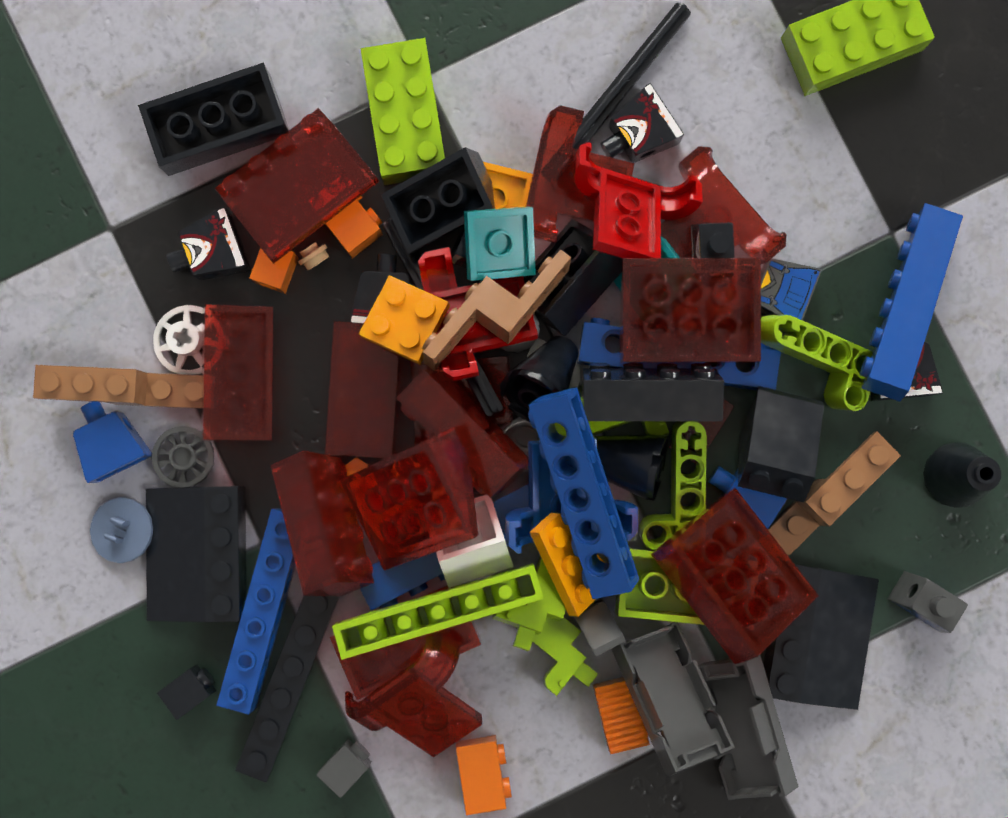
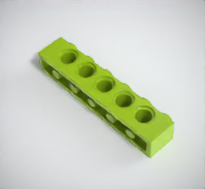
(437, 611)

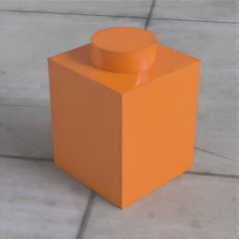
(276, 275)

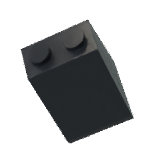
(780, 444)

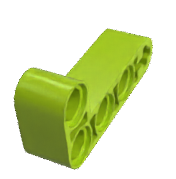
(844, 363)
(681, 484)

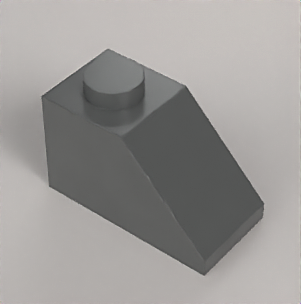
(600, 628)

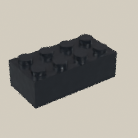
(214, 119)
(652, 393)

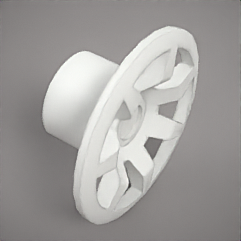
(180, 338)

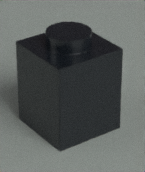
(187, 691)

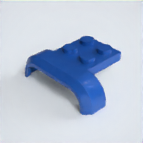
(545, 501)

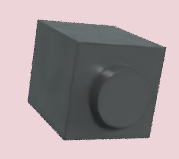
(345, 767)

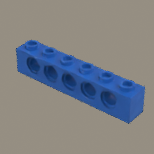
(593, 350)
(567, 409)
(259, 619)

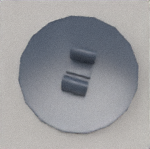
(121, 530)

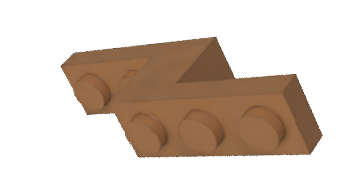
(495, 309)
(117, 386)
(835, 494)

